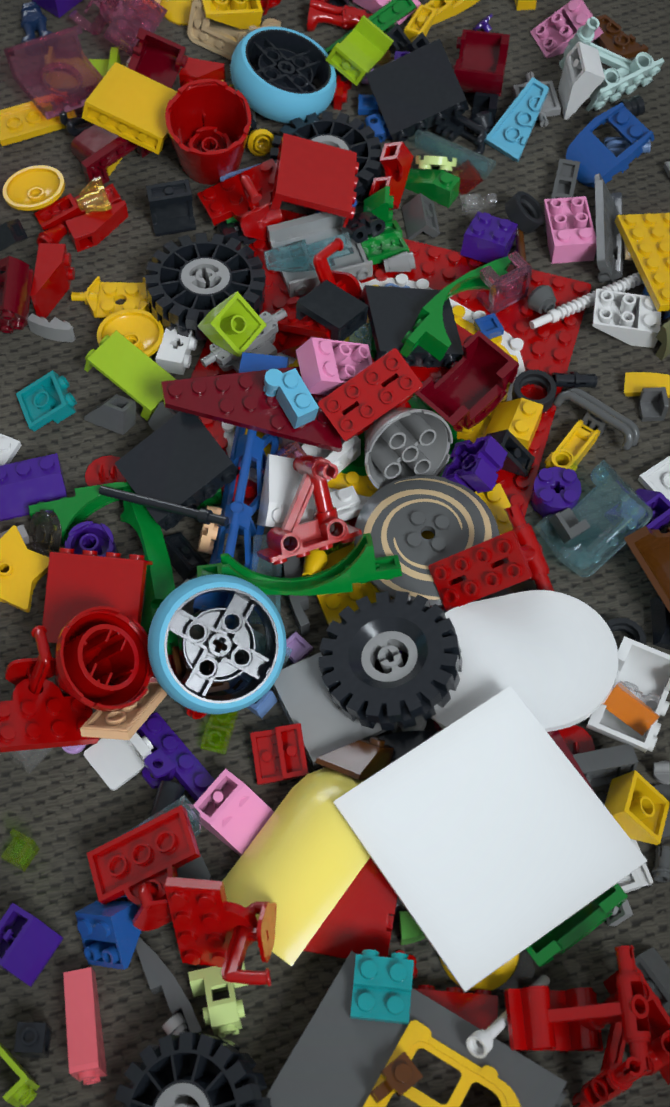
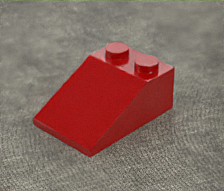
(51, 277)

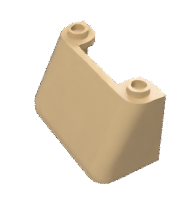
(217, 35)

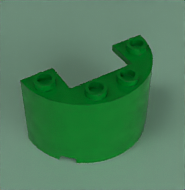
(576, 926)

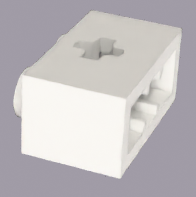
(175, 351)

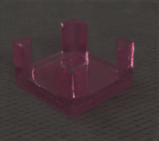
(507, 288)

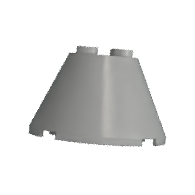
(406, 445)

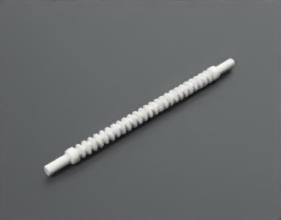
(554, 315)

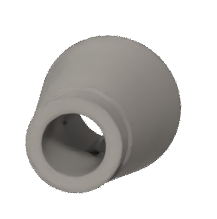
(400, 263)

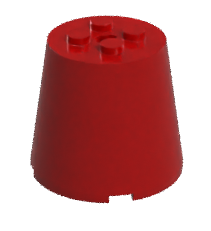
(208, 129)

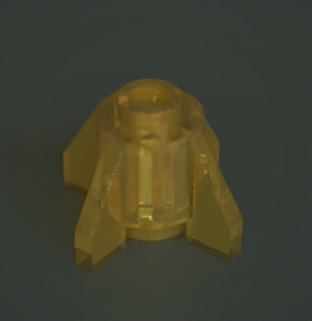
(93, 197)

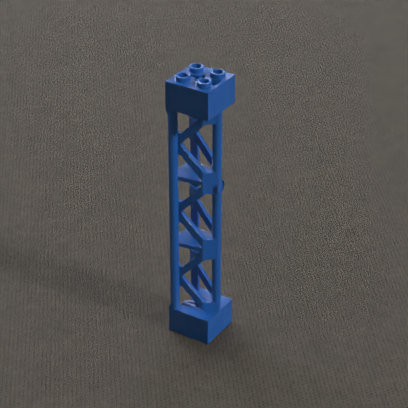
(245, 453)

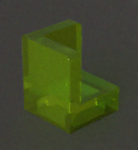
(20, 850)

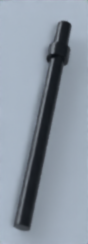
(203, 515)

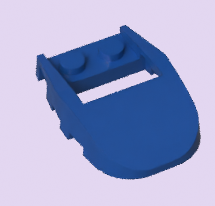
(596, 157)

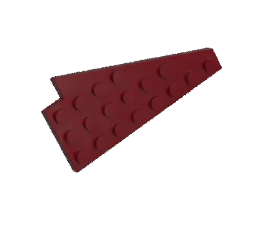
(243, 403)

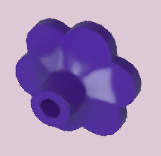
(484, 24)

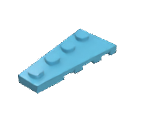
(516, 124)

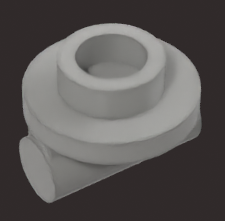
(661, 771)

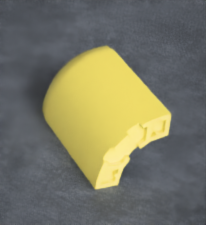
(300, 861)

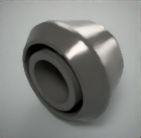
(541, 299)

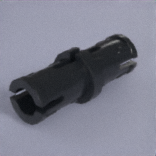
(575, 380)

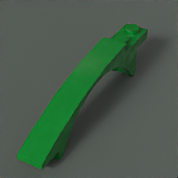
(429, 326)
(87, 501)
(356, 567)
(159, 574)

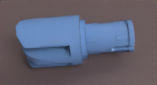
(619, 144)

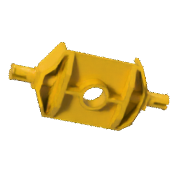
(103, 295)

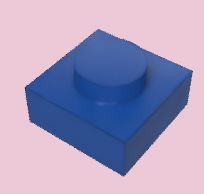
(367, 105)
(489, 326)

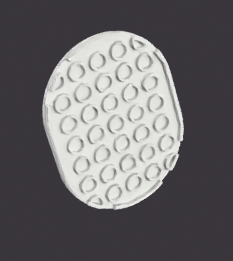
(542, 645)

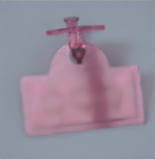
(124, 20)

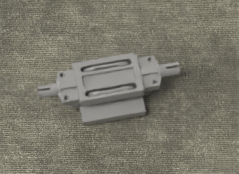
(261, 345)

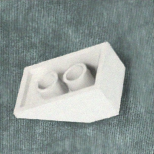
(278, 492)

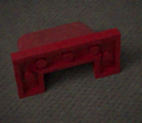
(100, 149)

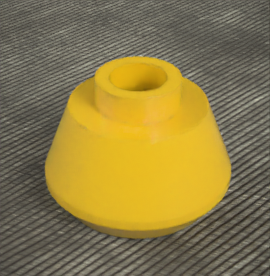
(260, 142)

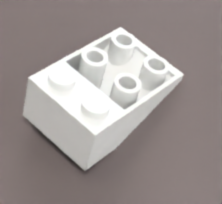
(579, 77)
(627, 317)

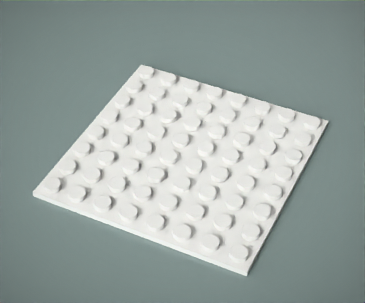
(488, 836)

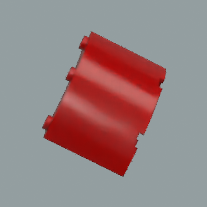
(359, 917)

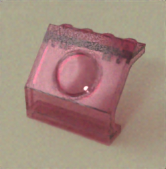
(69, 71)

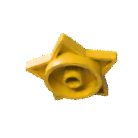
(24, 570)

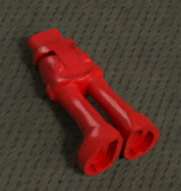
(344, 17)

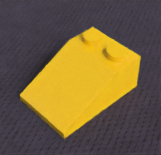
(234, 12)

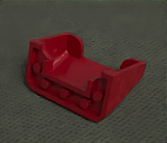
(157, 58)

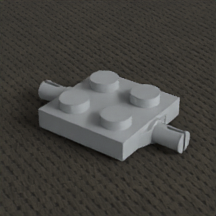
(551, 104)

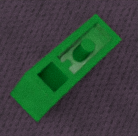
(434, 184)

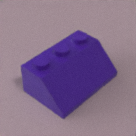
(30, 483)

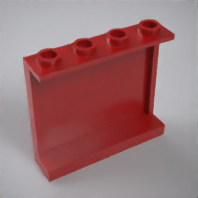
(315, 177)
(91, 581)

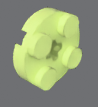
(436, 161)

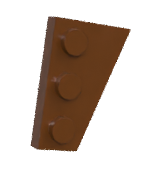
(616, 40)

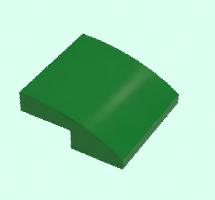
(385, 244)

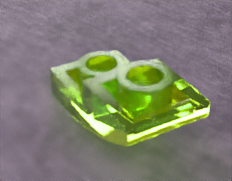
(219, 732)

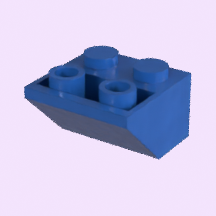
(108, 933)

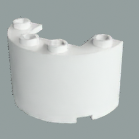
(651, 673)

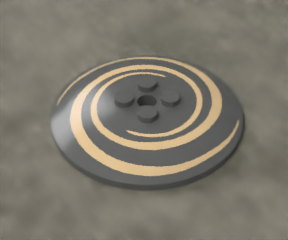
(419, 504)

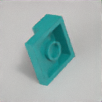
(46, 400)
(382, 987)

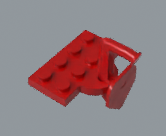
(246, 199)
(343, 280)
(38, 718)
(141, 861)
(220, 931)

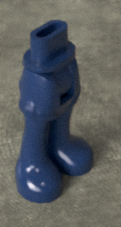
(33, 21)

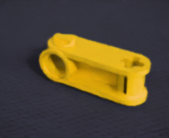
(573, 447)

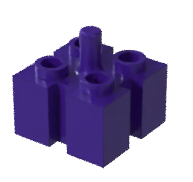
(476, 463)

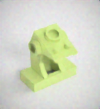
(221, 1014)

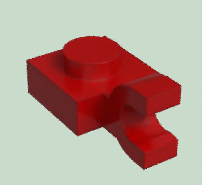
(341, 94)

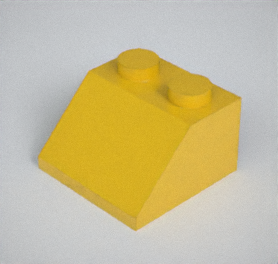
(519, 417)
(637, 807)

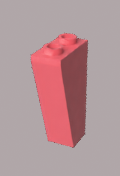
(84, 1026)

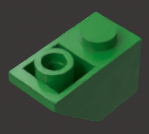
(380, 203)

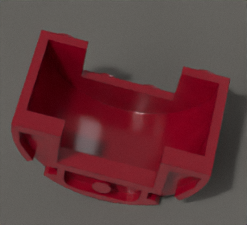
(481, 61)
(14, 294)
(471, 385)

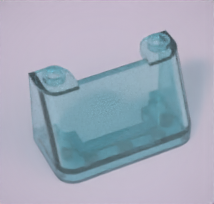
(612, 513)

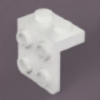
(350, 451)
(117, 759)

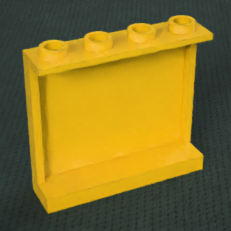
(130, 107)

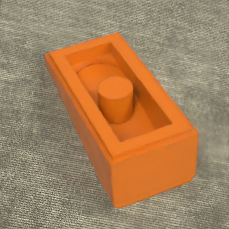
(630, 709)

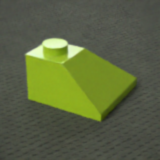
(232, 325)

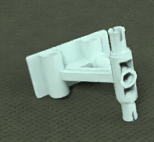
(616, 82)

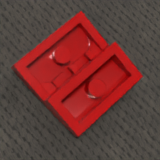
(279, 754)

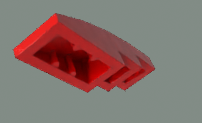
(68, 208)

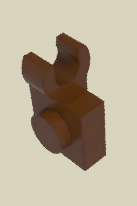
(399, 1076)

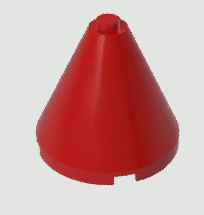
(103, 659)

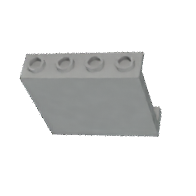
(314, 229)
(309, 703)

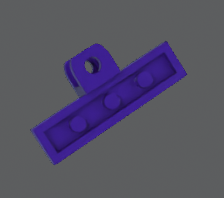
(172, 759)

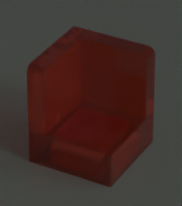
(468, 177)

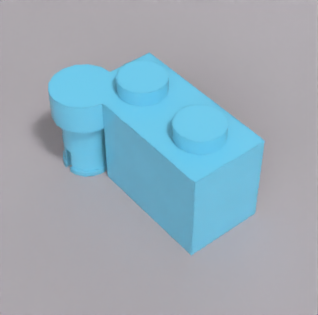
(291, 396)

